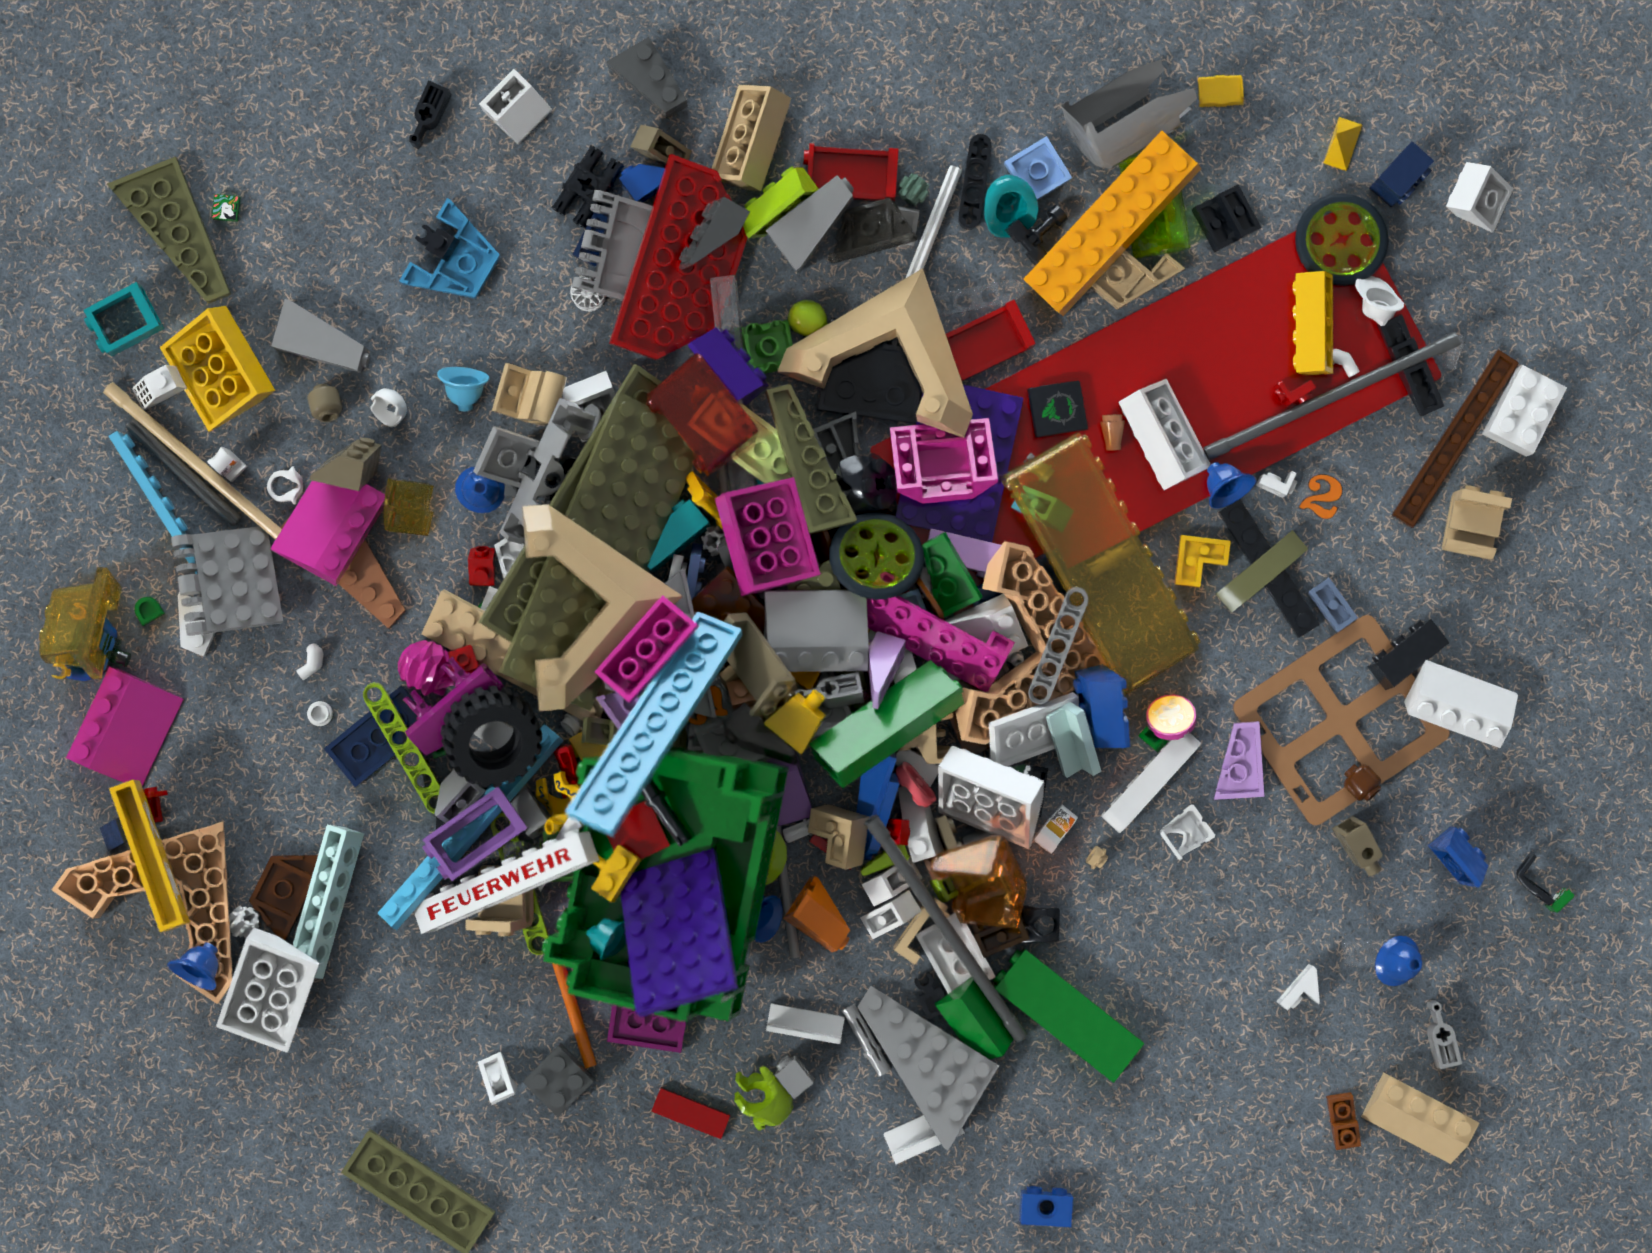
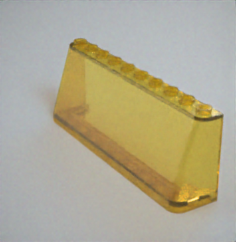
(1099, 550)

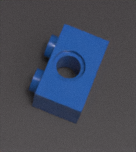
(1058, 1216)

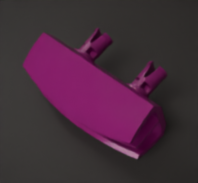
(426, 730)

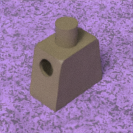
(1359, 844)

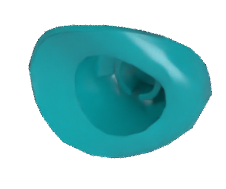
(1000, 196)

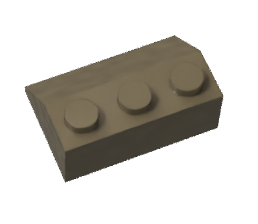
(350, 466)

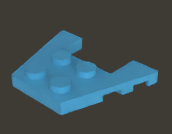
(468, 265)

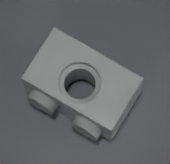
(793, 1075)

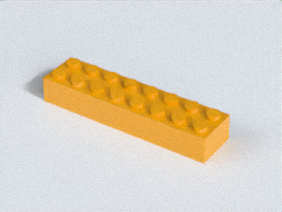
(1112, 223)

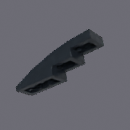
(1416, 378)

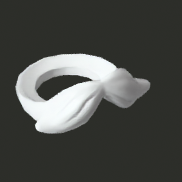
(292, 495)

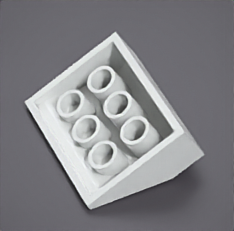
(989, 796)
(268, 991)

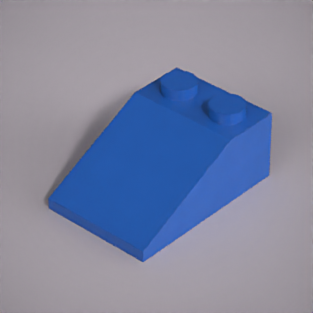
(1460, 857)

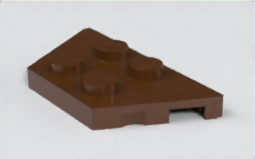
(283, 891)

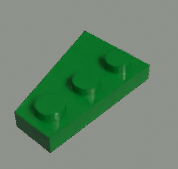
(949, 577)

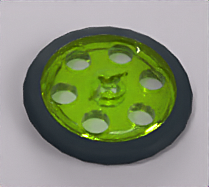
(1371, 223)
(874, 587)

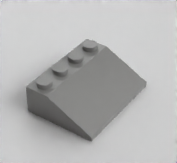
(817, 629)

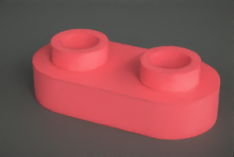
(911, 779)

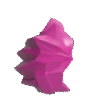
(421, 667)

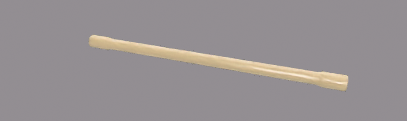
(124, 401)

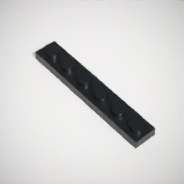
(1281, 587)

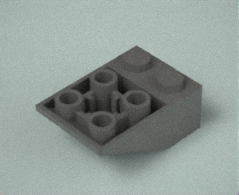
(721, 223)

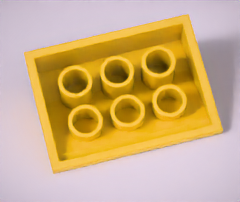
(217, 367)

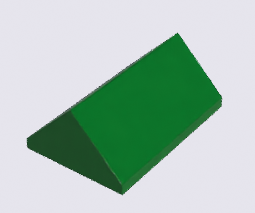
(975, 1020)

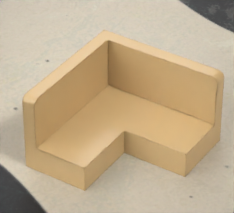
(844, 832)

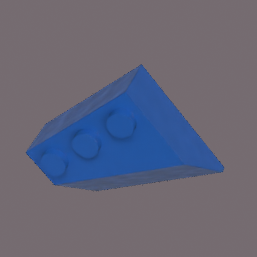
(1103, 705)

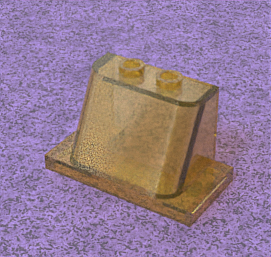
(77, 622)

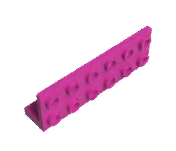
(938, 640)

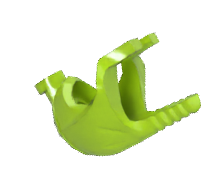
(777, 1101)

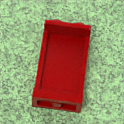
(868, 171)
(989, 340)

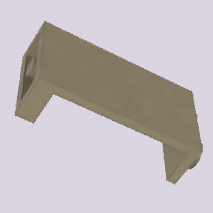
(758, 666)

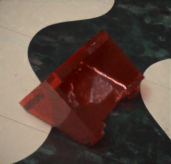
(703, 414)

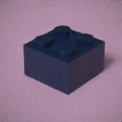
(1406, 170)

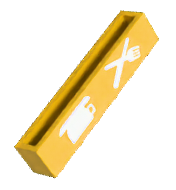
(149, 855)

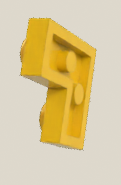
(1193, 553)

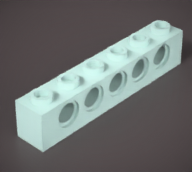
(327, 894)

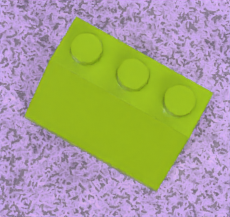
(777, 201)

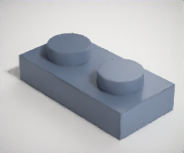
(1332, 605)

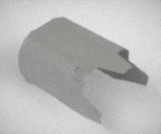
(1135, 130)

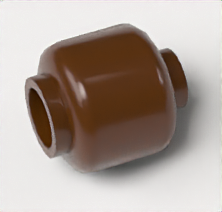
(1362, 782)

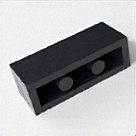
(1407, 653)

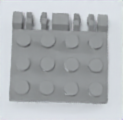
(616, 247)
(232, 579)

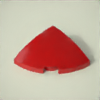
(567, 761)

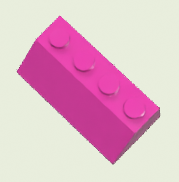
(646, 649)

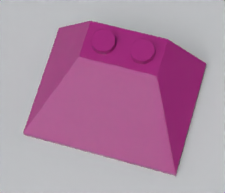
(941, 465)

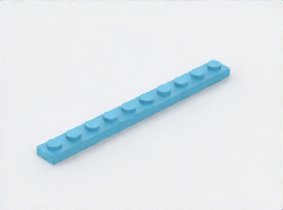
(427, 876)

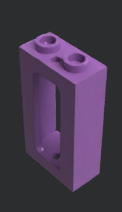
(434, 841)

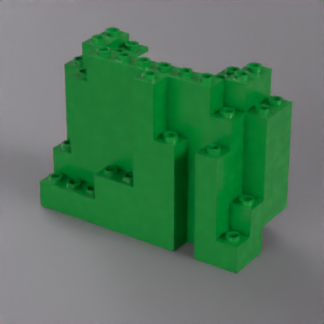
(723, 807)

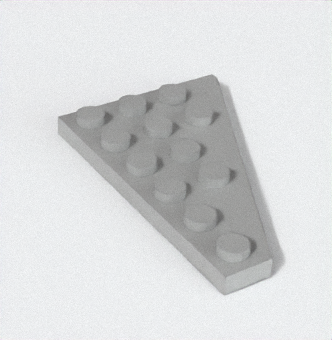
(935, 1067)

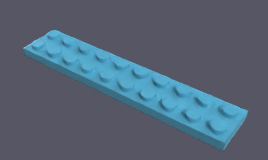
(653, 726)

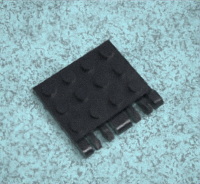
(873, 385)

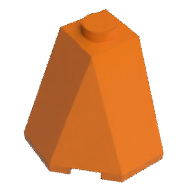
(818, 916)

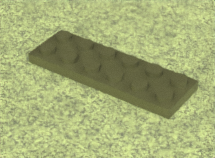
(418, 1192)

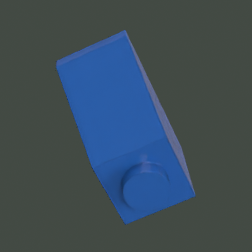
(641, 181)

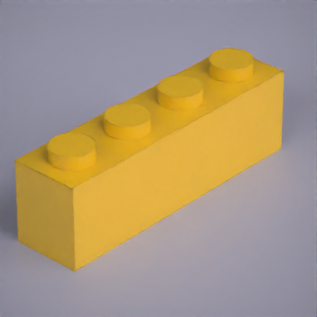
(1313, 323)

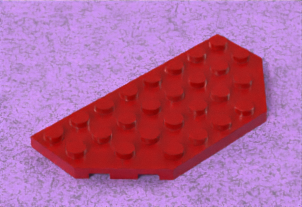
(662, 302)

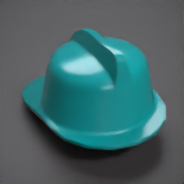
(607, 937)

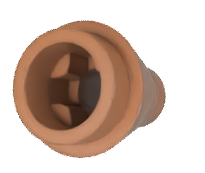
(1112, 430)

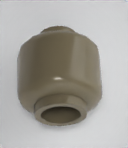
(324, 403)

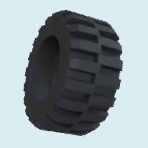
(500, 764)

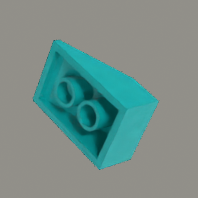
(681, 529)

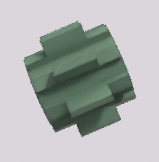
(913, 189)

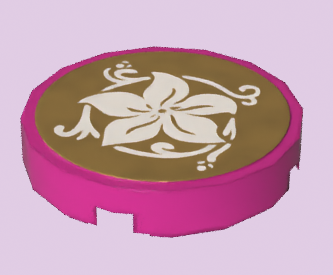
(1171, 717)

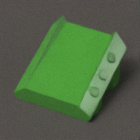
(767, 344)

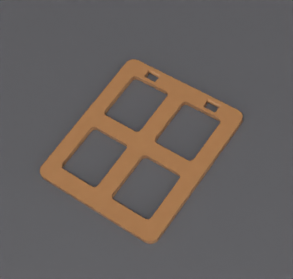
(1339, 720)

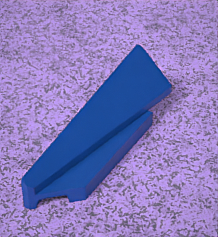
(876, 797)

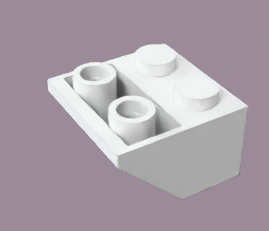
(515, 106)

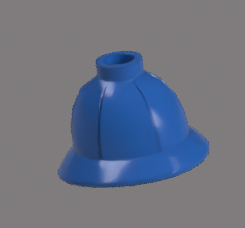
(1227, 484)
(478, 492)
(769, 918)
(1398, 961)
(197, 966)

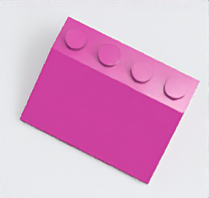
(329, 528)
(767, 536)
(124, 727)

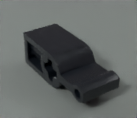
(433, 100)

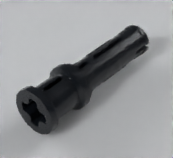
(656, 800)

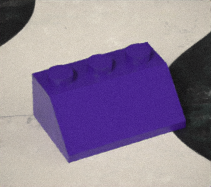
(730, 364)

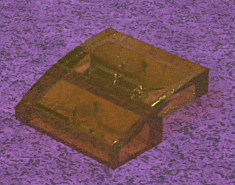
(407, 507)

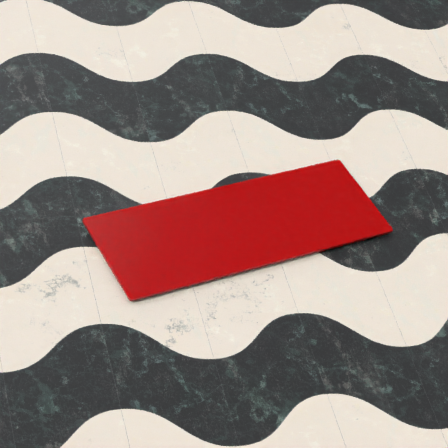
(1222, 354)

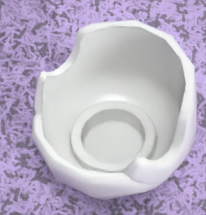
(379, 407)

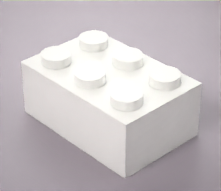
(1524, 410)

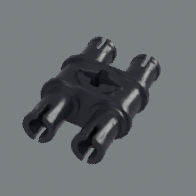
(583, 174)

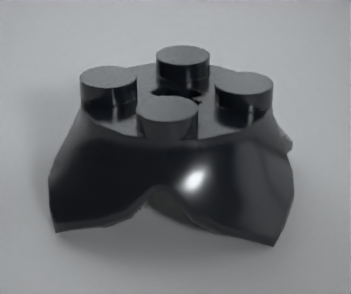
(871, 483)

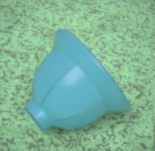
(463, 385)

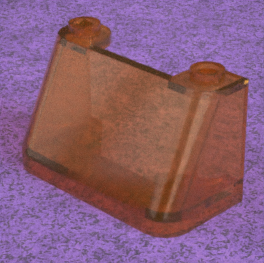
(986, 880)

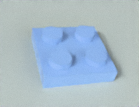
(1039, 168)

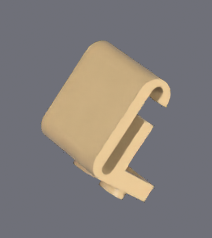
(528, 394)
(1474, 522)
(505, 917)

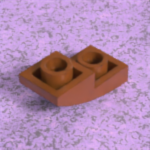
(1343, 1121)

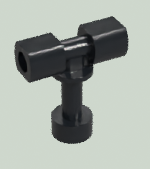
(1032, 238)

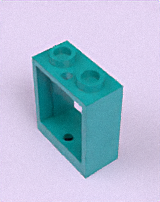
(153, 322)

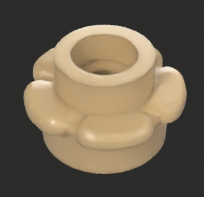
(1098, 859)

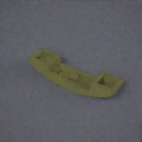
(1262, 571)

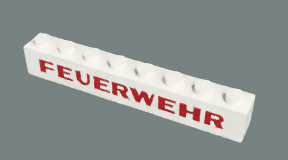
(506, 881)

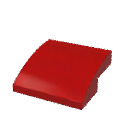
(640, 832)

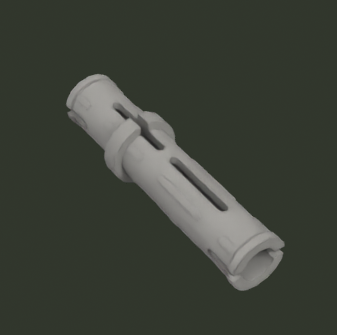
(871, 1049)

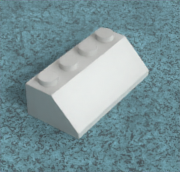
(1164, 434)
(1462, 703)

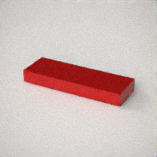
(690, 1113)

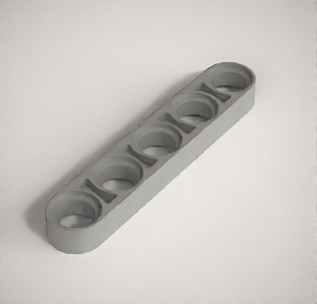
(1056, 658)

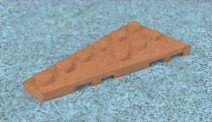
(371, 587)

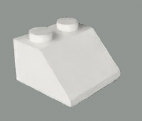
(1480, 196)
(592, 390)

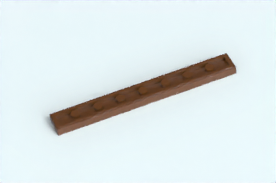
(1455, 438)

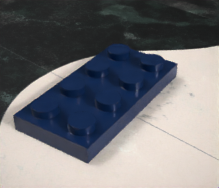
(364, 747)

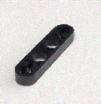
(974, 182)

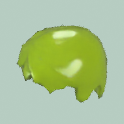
(806, 317)

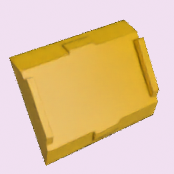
(1220, 91)

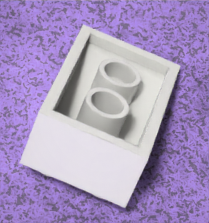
(991, 615)

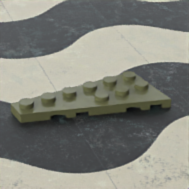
(169, 214)

